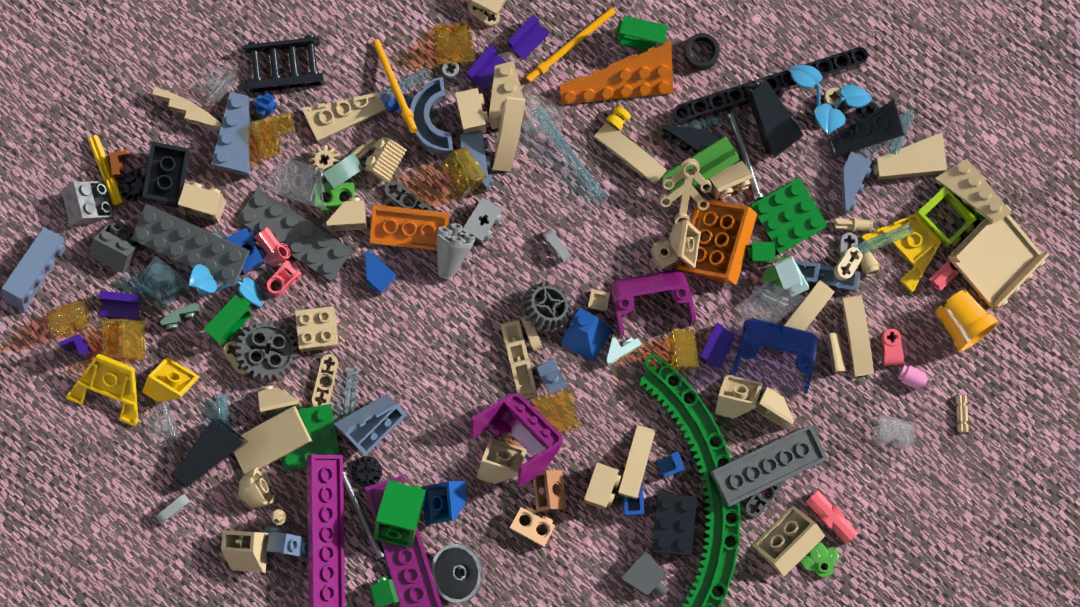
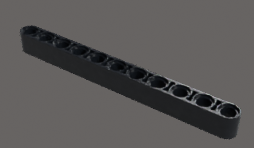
(776, 79)

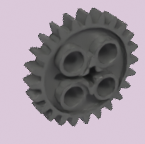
(269, 334)

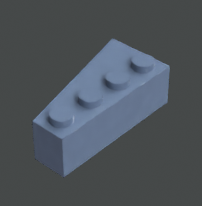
(234, 139)
(33, 269)

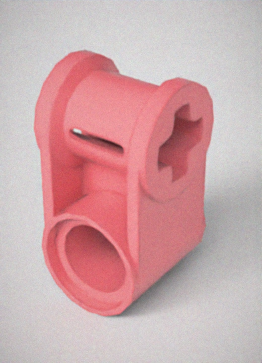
(283, 278)
(892, 351)

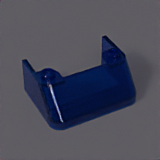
(780, 338)

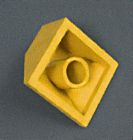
(169, 381)

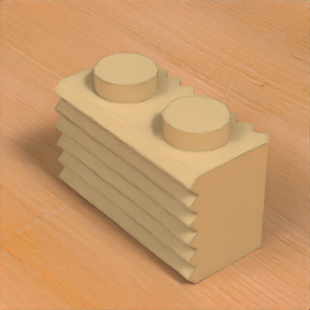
(384, 159)

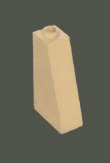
(917, 159)

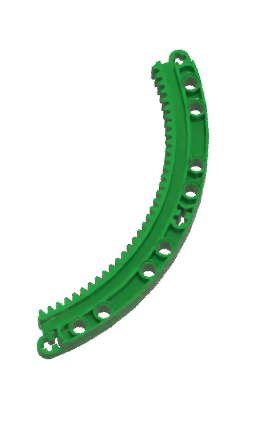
(699, 429)

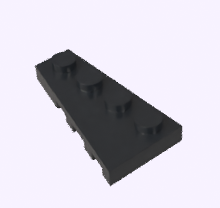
(878, 127)

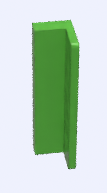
(711, 161)

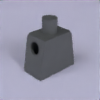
(646, 576)

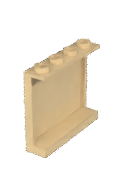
(997, 259)

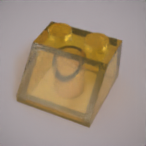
(463, 171)

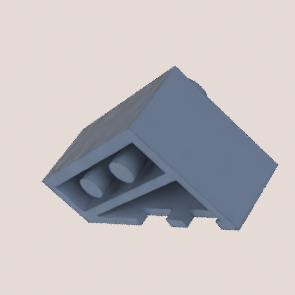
(371, 423)

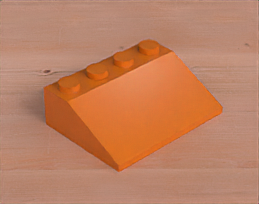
(722, 242)

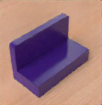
(527, 37)
(483, 69)
(119, 305)
(77, 342)
(717, 346)

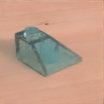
(160, 284)

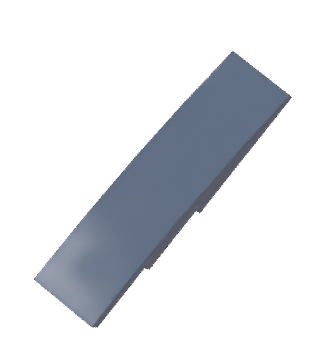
(814, 272)

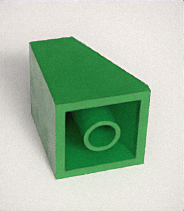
(399, 514)

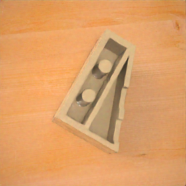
(504, 84)

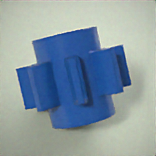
(265, 105)

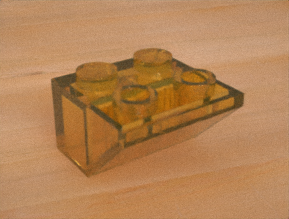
(453, 43)
(68, 318)
(123, 339)
(684, 350)

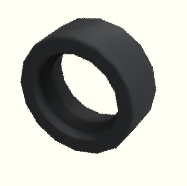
(705, 38)

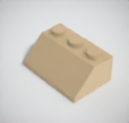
(788, 540)

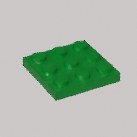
(789, 216)
(321, 428)

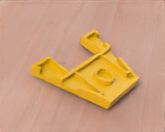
(916, 248)
(111, 380)

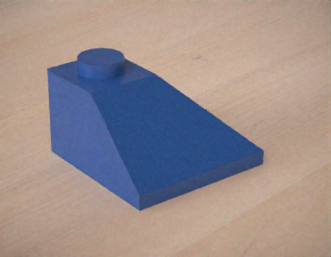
(586, 335)
(444, 501)

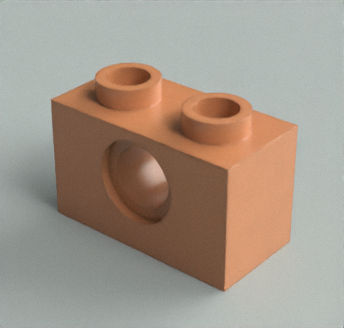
(549, 491)

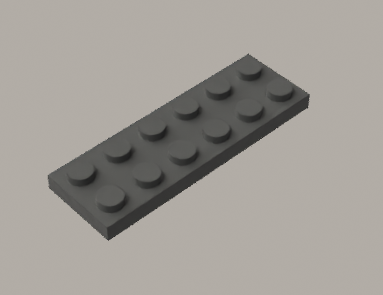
(304, 239)
(190, 244)
(768, 465)

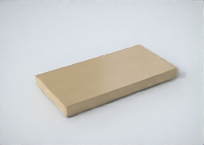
(272, 440)

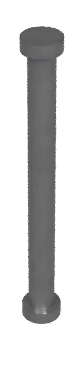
(744, 154)
(362, 517)

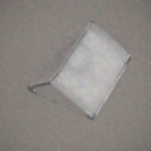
(215, 84)
(160, 426)

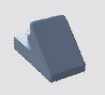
(551, 376)

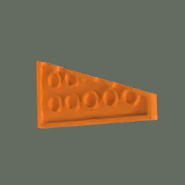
(630, 77)

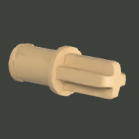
(853, 224)
(278, 517)

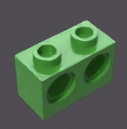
(335, 202)

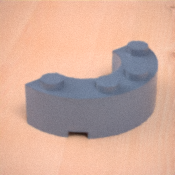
(422, 105)

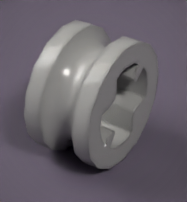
(456, 70)

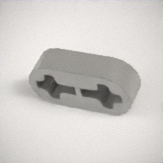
(556, 245)
(843, 245)
(173, 509)

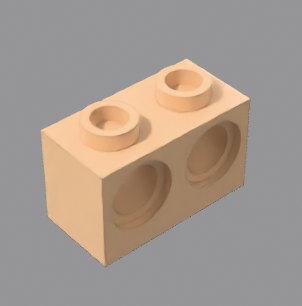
(530, 530)

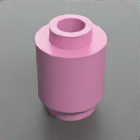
(912, 377)

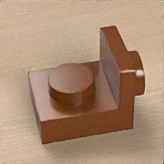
(117, 166)

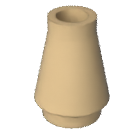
(869, 264)

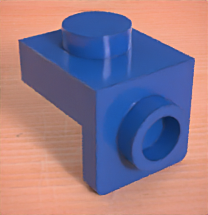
(393, 105)

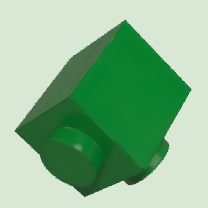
(384, 592)

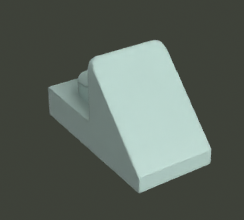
(791, 276)
(617, 352)

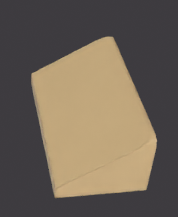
(836, 353)

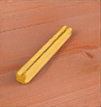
(105, 170)

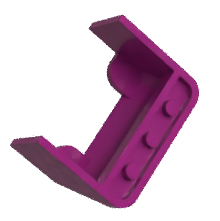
(624, 290)
(527, 426)

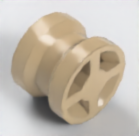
(832, 100)

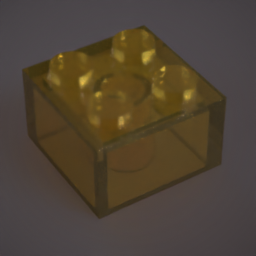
(558, 410)

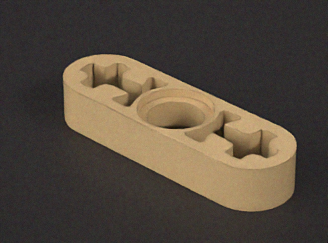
(327, 397)

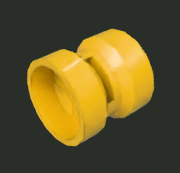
(618, 117)

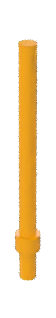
(544, 66)
(406, 113)

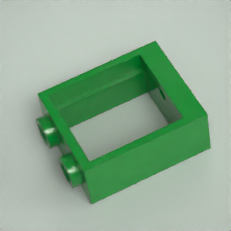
(640, 33)
(229, 320)

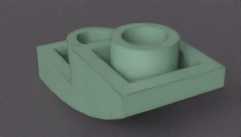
(343, 171)
(174, 319)

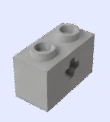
(484, 210)

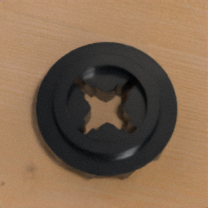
(124, 189)
(373, 477)

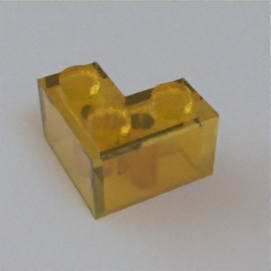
(266, 132)

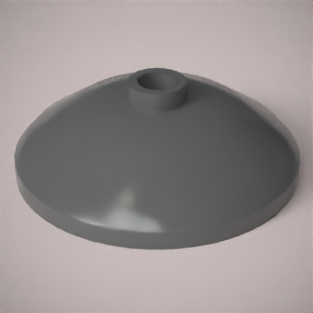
(448, 575)

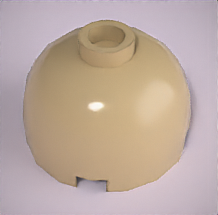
(252, 488)

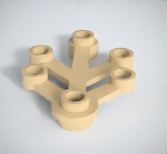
(686, 189)

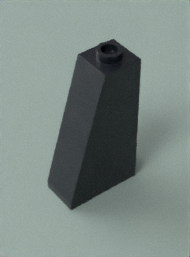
(772, 118)
(209, 451)

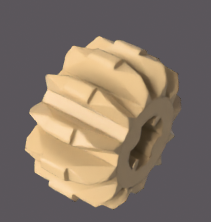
(329, 155)

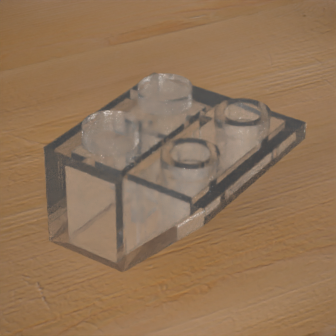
(894, 431)

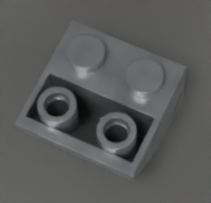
(87, 202)

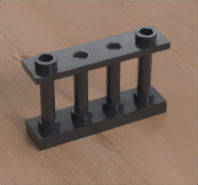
(295, 79)

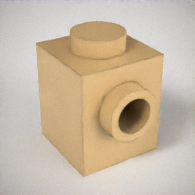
(664, 255)

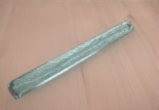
(569, 154)

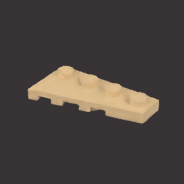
(343, 114)
(973, 190)

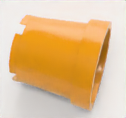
(965, 320)

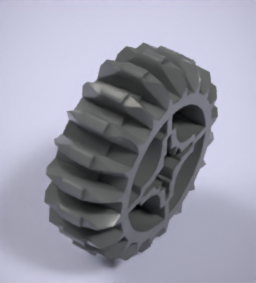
(544, 312)

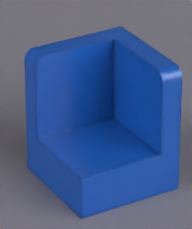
(670, 465)

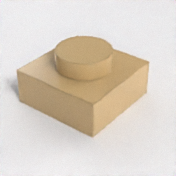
(598, 300)

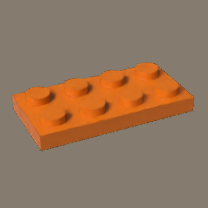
(406, 227)

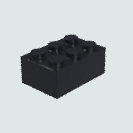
(164, 174)
(674, 524)

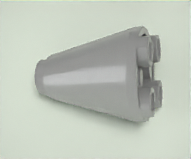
(452, 249)

